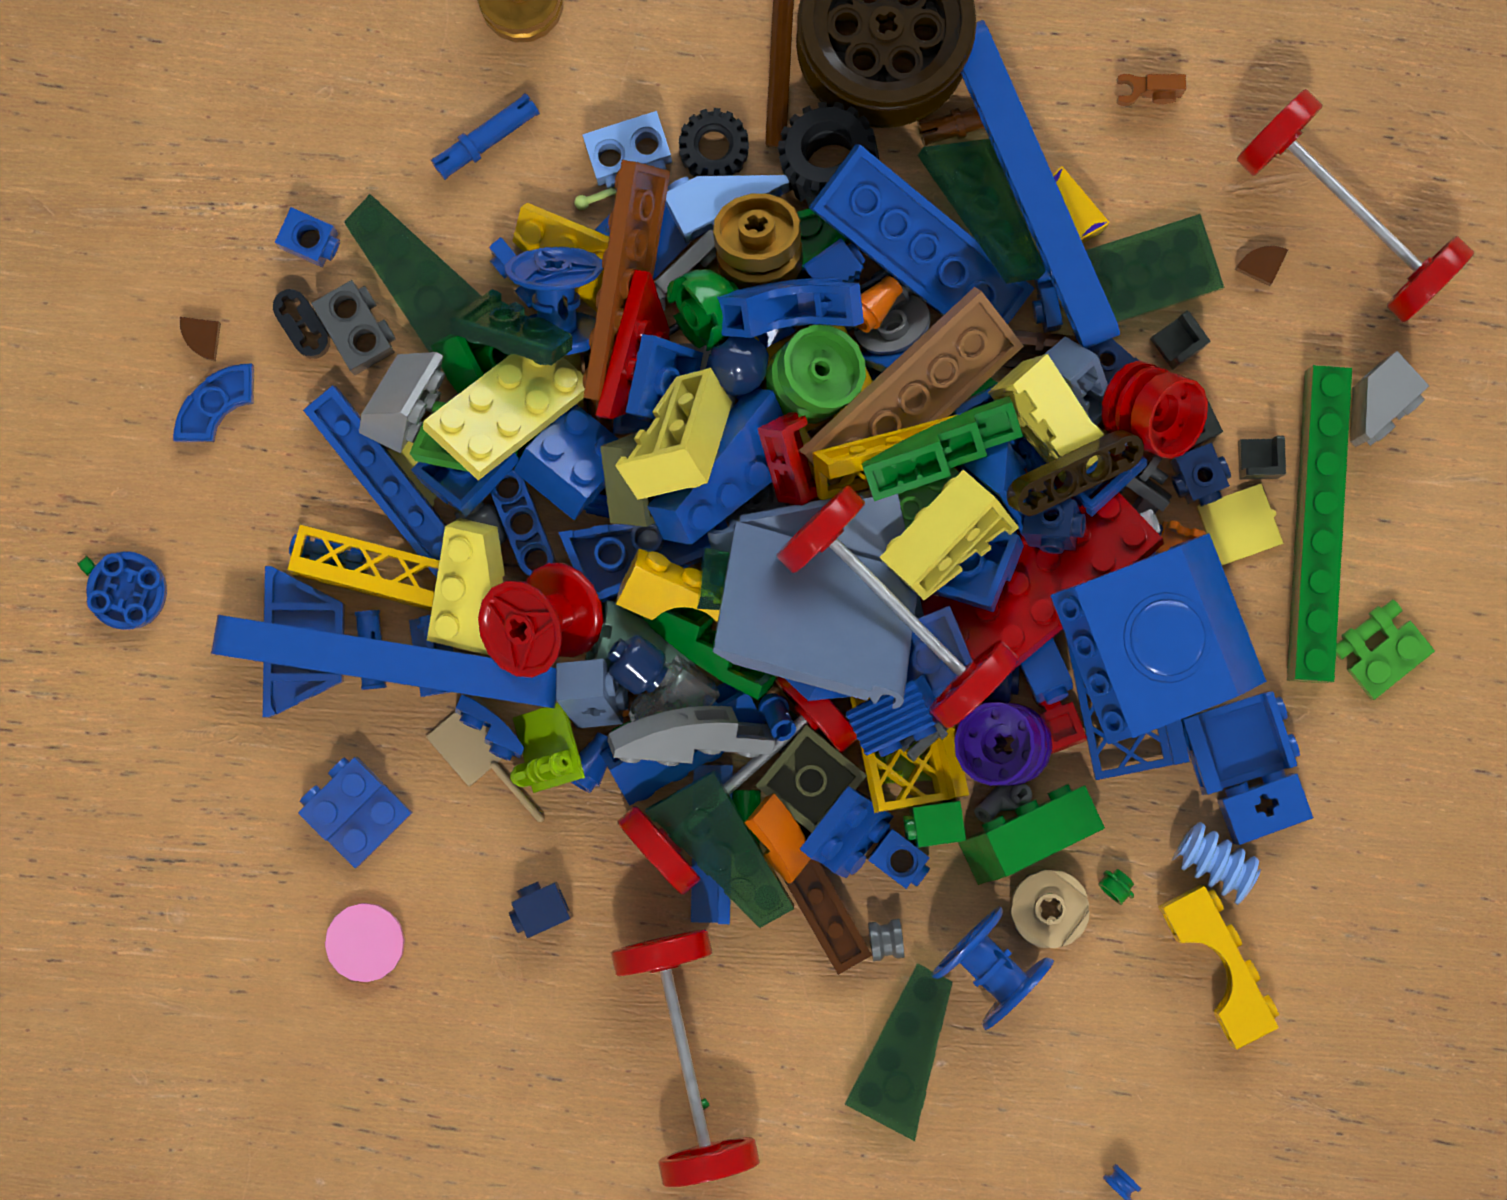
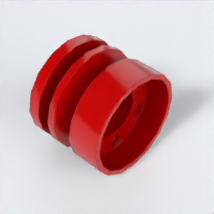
(1156, 407)

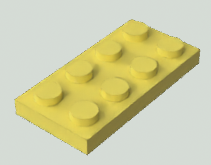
(504, 411)

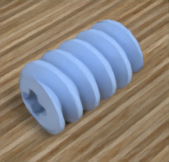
(1218, 861)

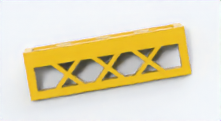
(848, 458)
(355, 579)

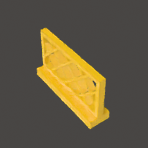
(943, 768)

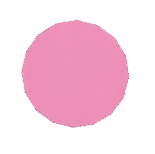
(364, 942)

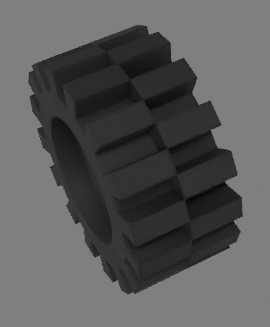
(713, 122)

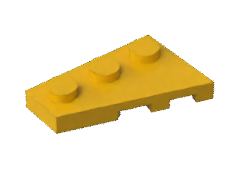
(543, 229)

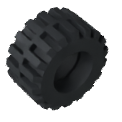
(813, 131)

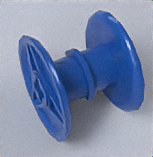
(556, 274)
(993, 968)

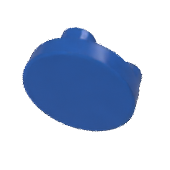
(126, 590)

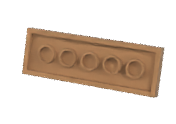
(927, 378)

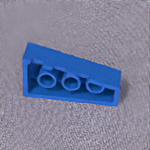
(735, 478)
(608, 550)

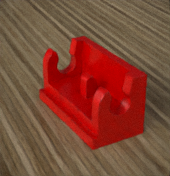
(785, 461)

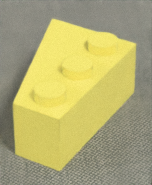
(1047, 410)
(681, 440)
(946, 535)
(466, 573)

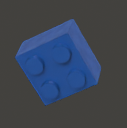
(567, 461)

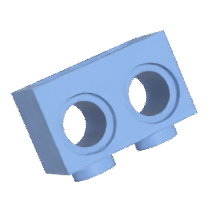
(624, 138)

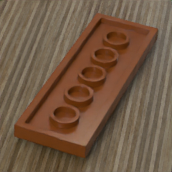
(631, 246)

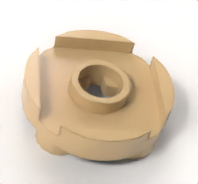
(1053, 931)

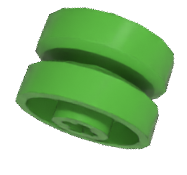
(816, 373)

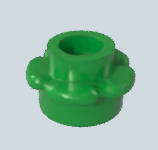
(1117, 886)

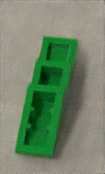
(941, 447)
(692, 636)

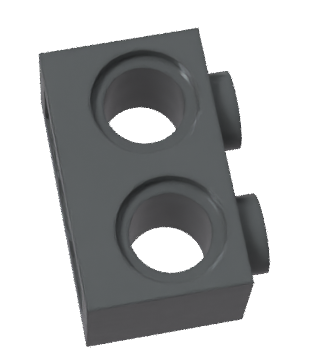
(348, 331)

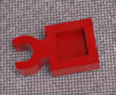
(1063, 724)

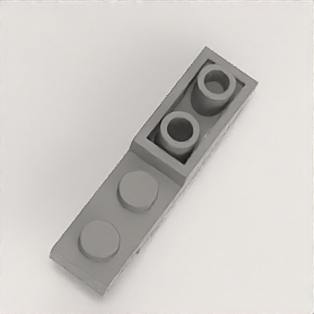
(676, 733)

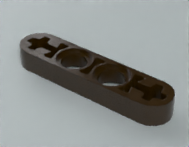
(1075, 468)

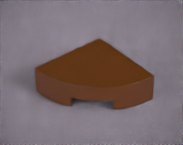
(1263, 263)
(201, 336)

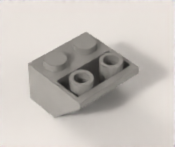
(1381, 395)
(402, 399)

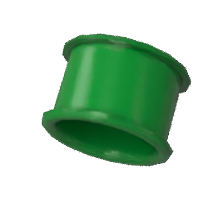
(86, 565)

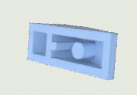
(699, 200)

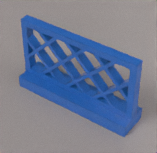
(1170, 737)

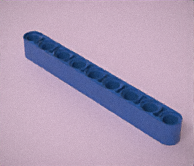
(1037, 193)
(379, 661)

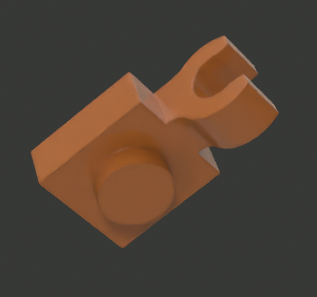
(1159, 87)

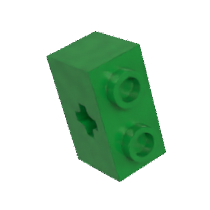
(935, 824)

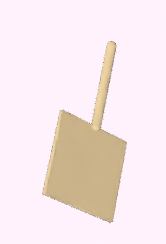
(470, 756)

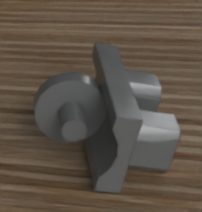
(1150, 494)

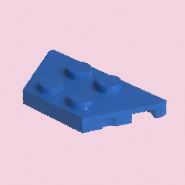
(301, 606)

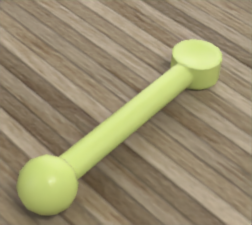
(582, 202)

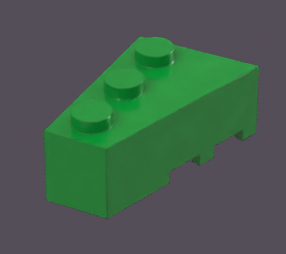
(1031, 834)

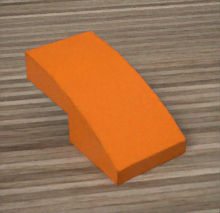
(781, 836)

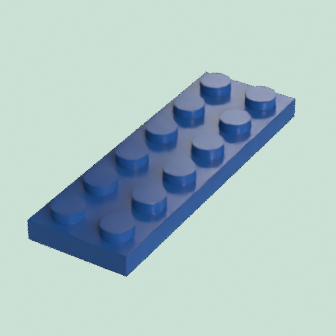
(911, 237)

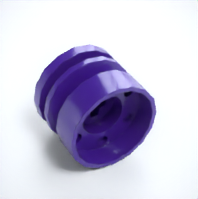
(982, 742)

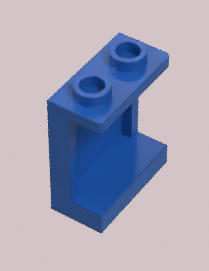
(1239, 742)

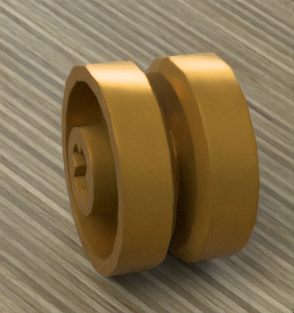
(521, 18)
(758, 240)

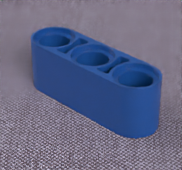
(511, 508)

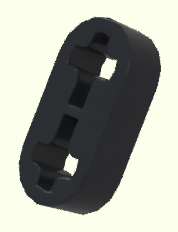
(293, 328)

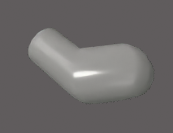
(1002, 799)

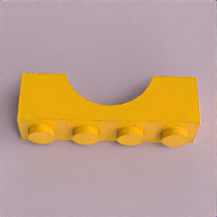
(659, 585)
(1242, 1010)

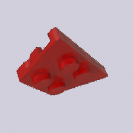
(640, 316)

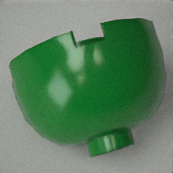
(699, 307)

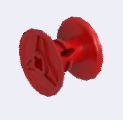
(540, 619)

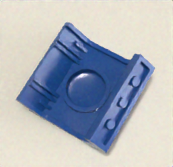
(1159, 639)

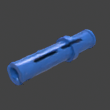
(485, 136)

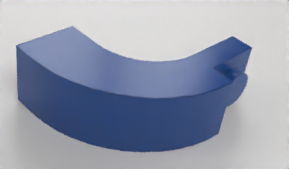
(790, 303)

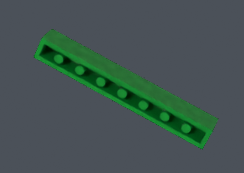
(1319, 524)

